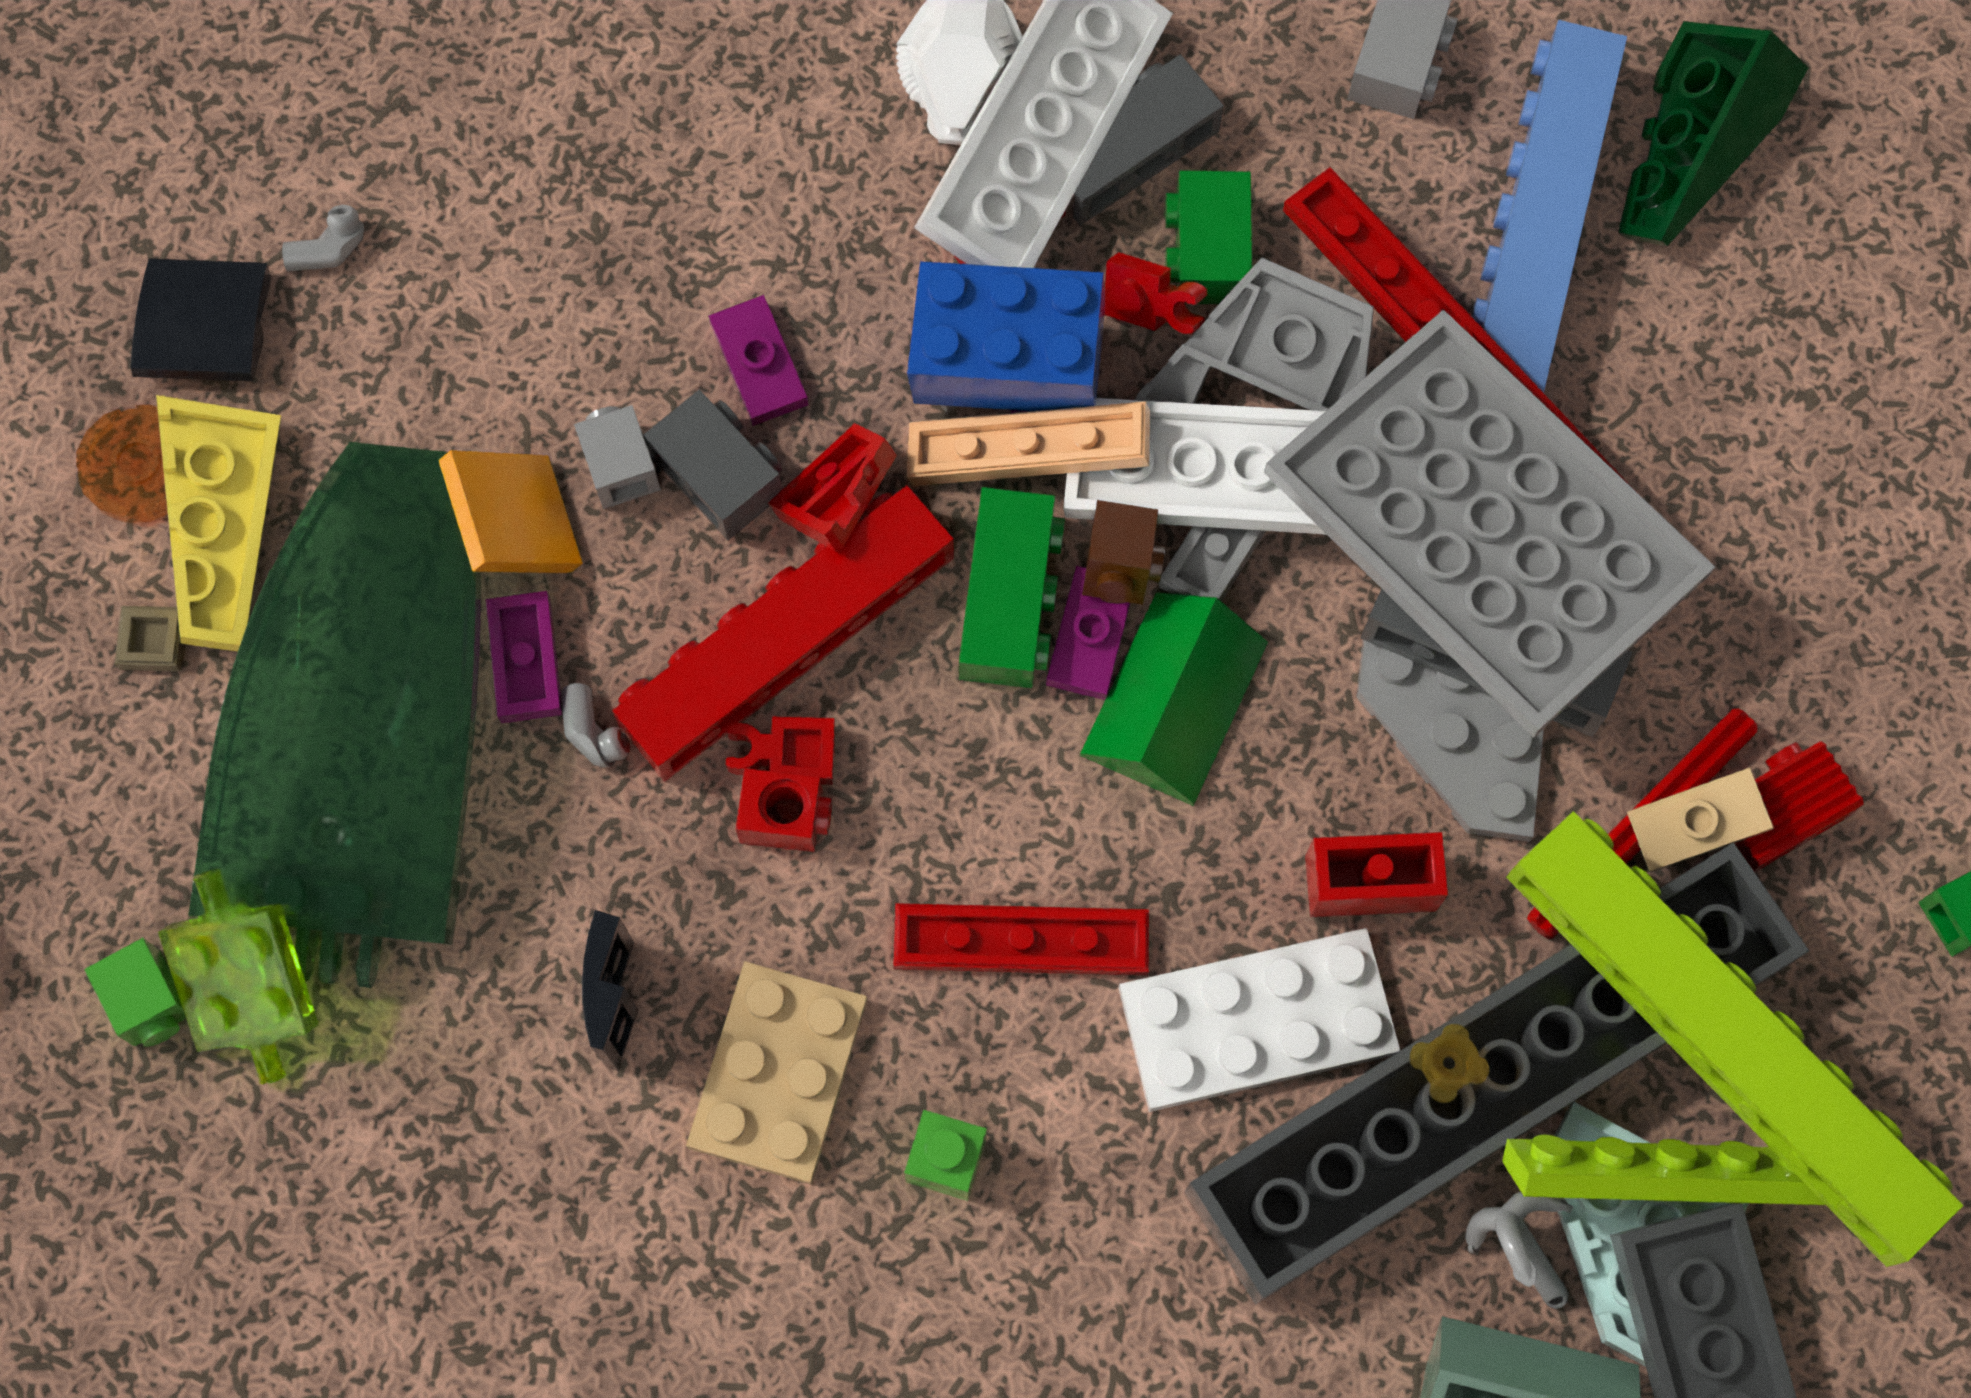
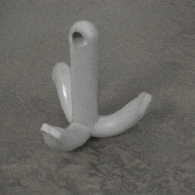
(1520, 1247)

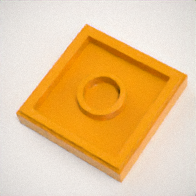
(510, 512)

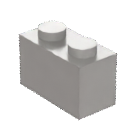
(1398, 55)

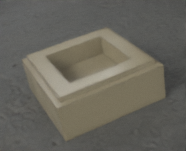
(149, 639)

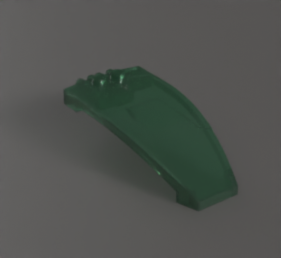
(352, 718)

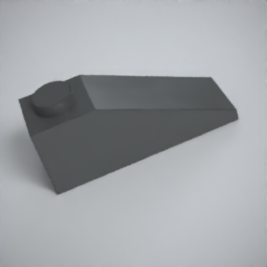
(1157, 125)

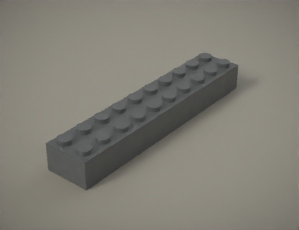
(1391, 1144)

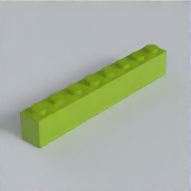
(1735, 1041)

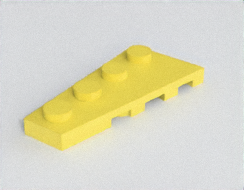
(217, 502)

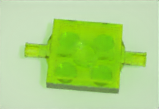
(238, 977)

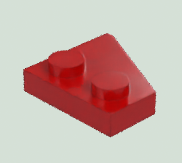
(836, 487)

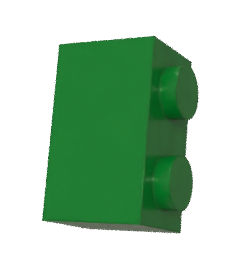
(1211, 230)

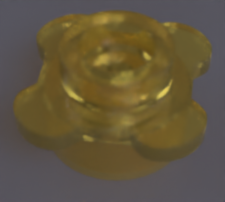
(1468, 1067)

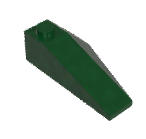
(1717, 105)

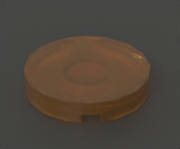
(139, 489)

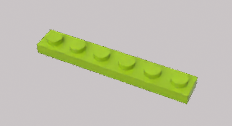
(1653, 1171)

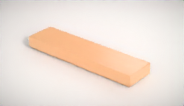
(1029, 444)

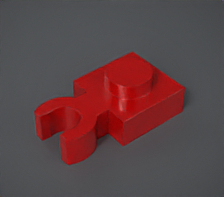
(1143, 295)
(793, 747)

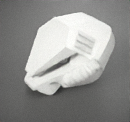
(955, 59)

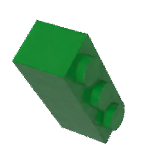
(1010, 588)

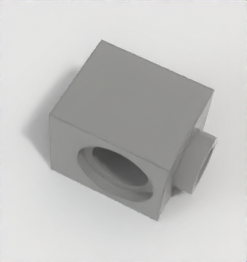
(617, 455)

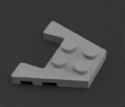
(1277, 336)

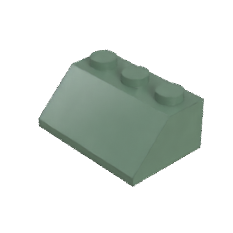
(1498, 1364)

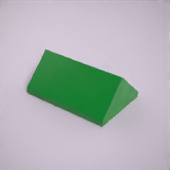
(1176, 694)

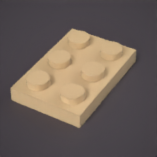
(777, 1073)

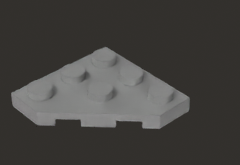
(1456, 742)

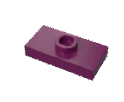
(758, 360)
(1087, 642)

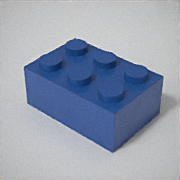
(1006, 337)

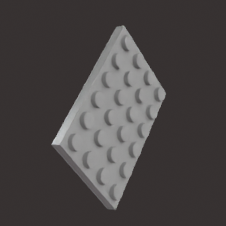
(1488, 522)

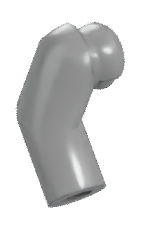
(332, 247)
(580, 728)

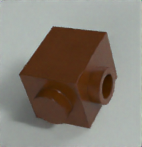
(1122, 553)

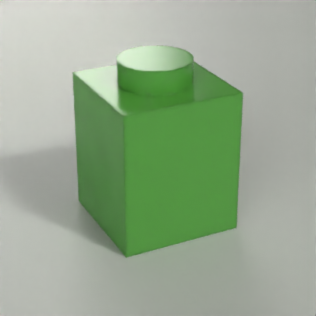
(138, 994)
(945, 1155)

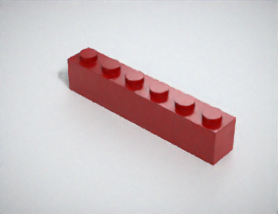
(783, 632)

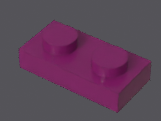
(524, 657)

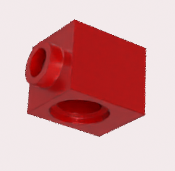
(766, 788)

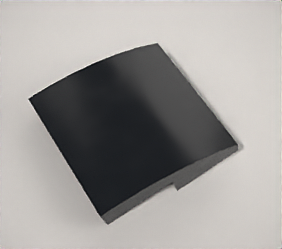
(200, 320)
(606, 1004)

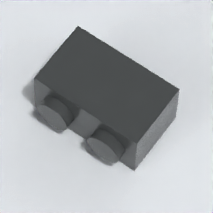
(715, 463)

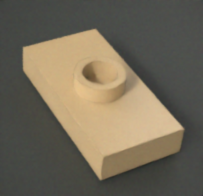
(1700, 820)

